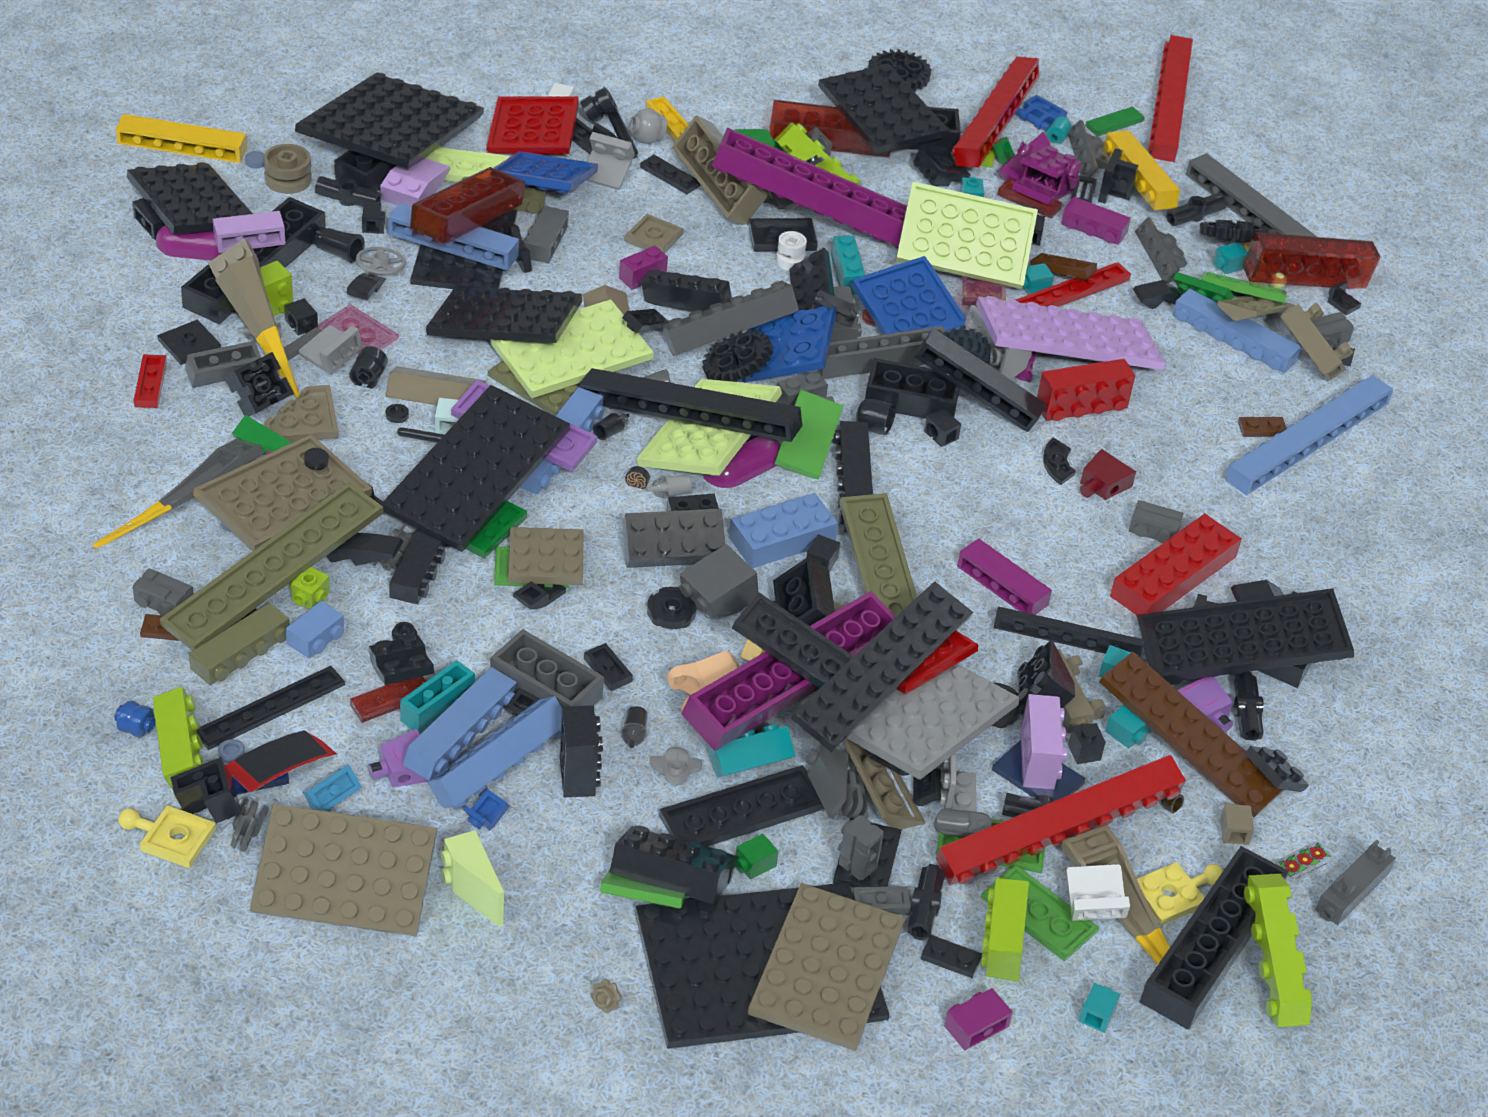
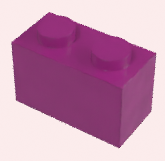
(638, 265)
(978, 1018)

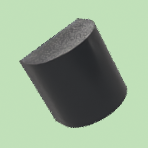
(520, 702)

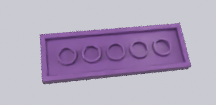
(567, 452)

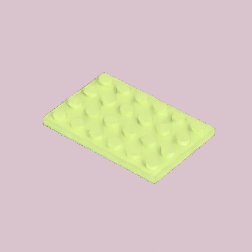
(967, 234)
(592, 339)
(700, 447)

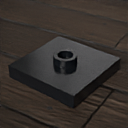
(187, 340)

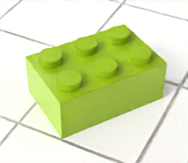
(1005, 929)

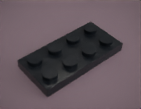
(810, 277)

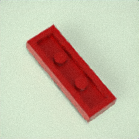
(150, 381)

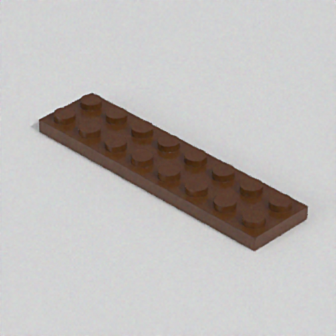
(1189, 732)

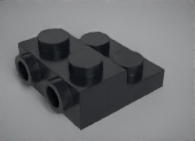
(939, 167)
(400, 659)

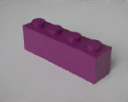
(1004, 577)

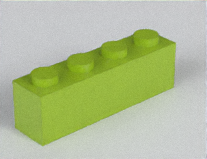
(177, 732)

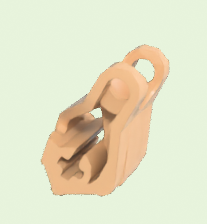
(698, 675)

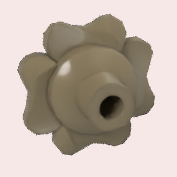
(606, 996)

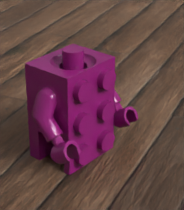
(1047, 173)

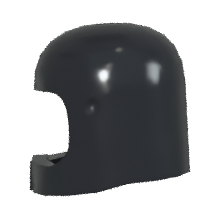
(875, 413)

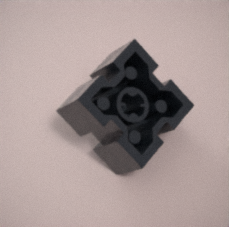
(258, 384)

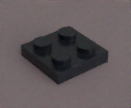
(1277, 769)

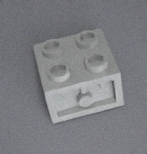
(613, 160)
(332, 348)
(958, 787)

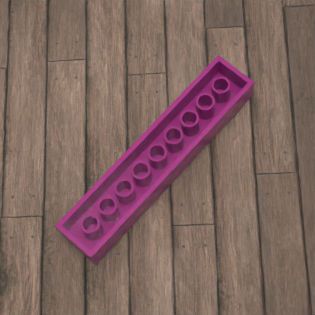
(810, 186)
(768, 686)

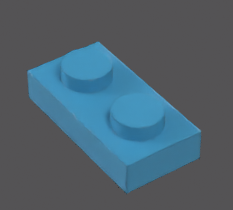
(332, 789)

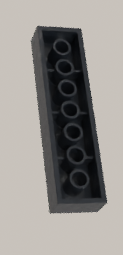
(300, 221)
(1207, 943)

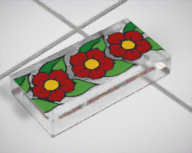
(1305, 861)

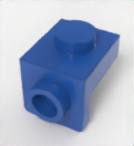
(486, 811)

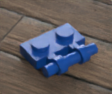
(1043, 109)

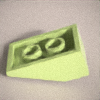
(472, 875)

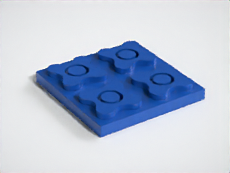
(548, 171)
(908, 298)
(798, 342)

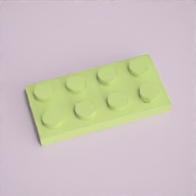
(464, 162)

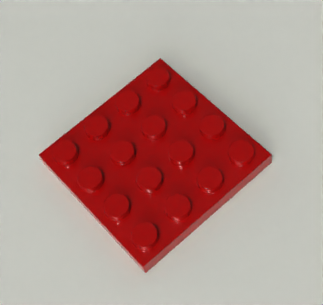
(533, 124)

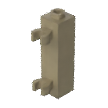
(1313, 342)
(1079, 710)

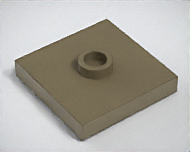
(654, 232)

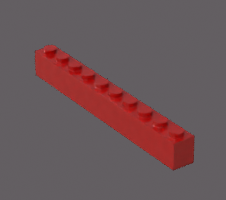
(1170, 98)
(996, 112)
(1060, 820)

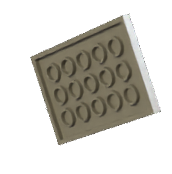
(274, 491)
(344, 870)
(827, 966)

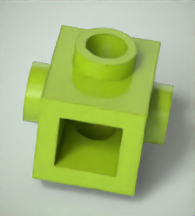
(310, 588)

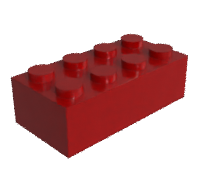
(1086, 389)

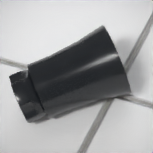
(339, 243)

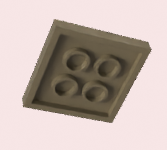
(546, 556)

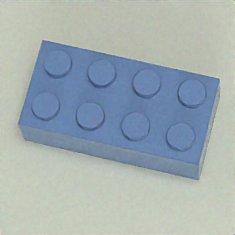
(781, 530)

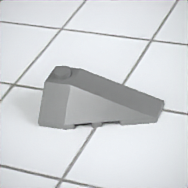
(1003, 359)

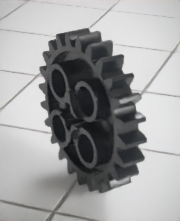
(908, 66)
(1227, 230)
(752, 352)

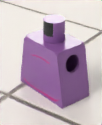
(1210, 700)
(391, 762)

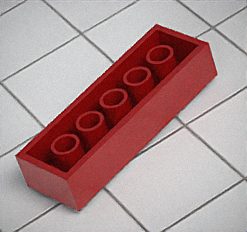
(1176, 566)

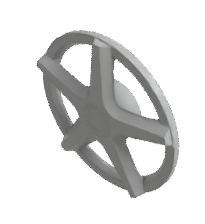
(380, 260)

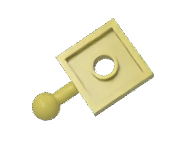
(171, 822)
(1176, 880)

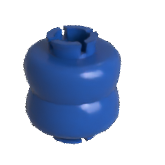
(134, 719)

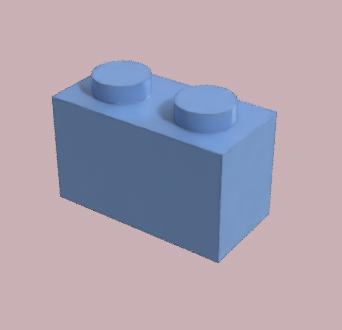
(315, 630)

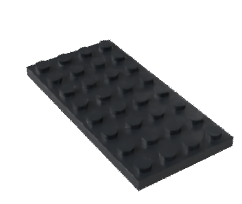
(475, 468)
(1245, 636)

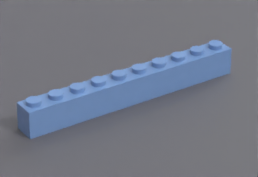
(1308, 435)

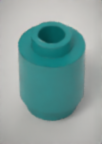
(1059, 130)

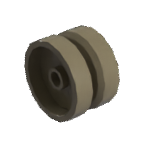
(287, 168)

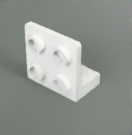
(1097, 892)

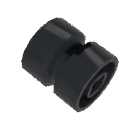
(598, 105)
(368, 367)

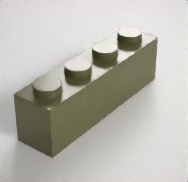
(239, 644)

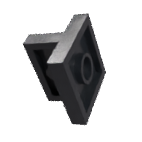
(1118, 178)

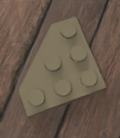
(307, 415)

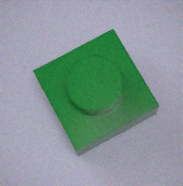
(1003, 150)

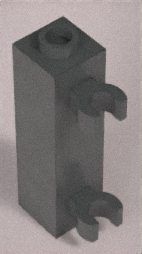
(1355, 883)

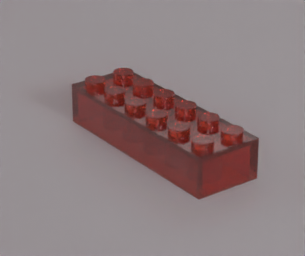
(826, 120)
(467, 205)
(1310, 260)

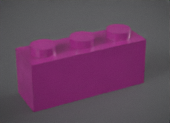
(1095, 220)

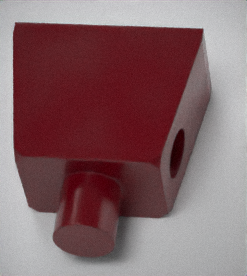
(1106, 476)

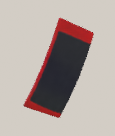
(277, 758)

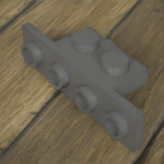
(1087, 149)
(1161, 250)

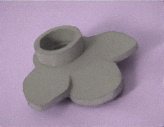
(676, 765)

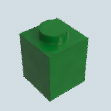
(756, 856)

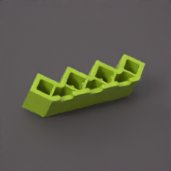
(798, 144)
(1281, 962)

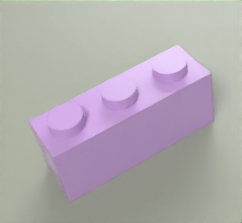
(259, 229)

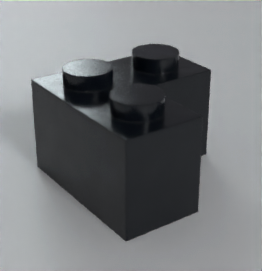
(209, 788)

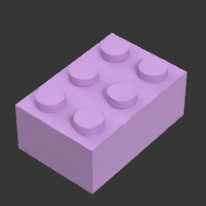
(1042, 742)

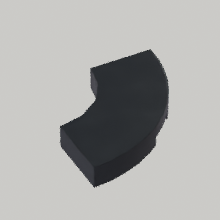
(524, 258)
(1056, 461)

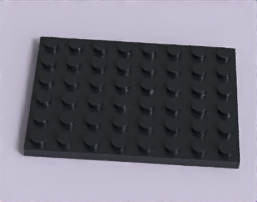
(390, 120)
(710, 962)

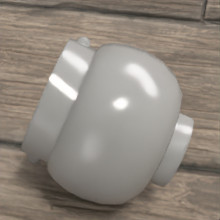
(648, 126)

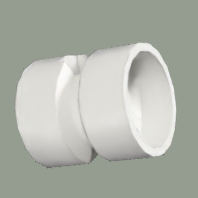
(790, 249)

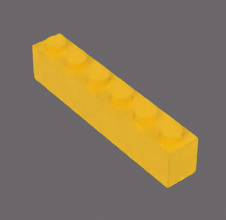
(181, 138)
(1150, 178)

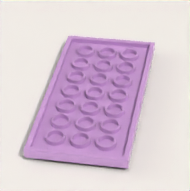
(1068, 332)

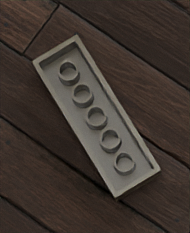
(697, 150)

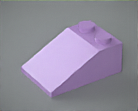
(415, 183)

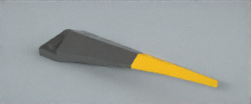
(221, 461)

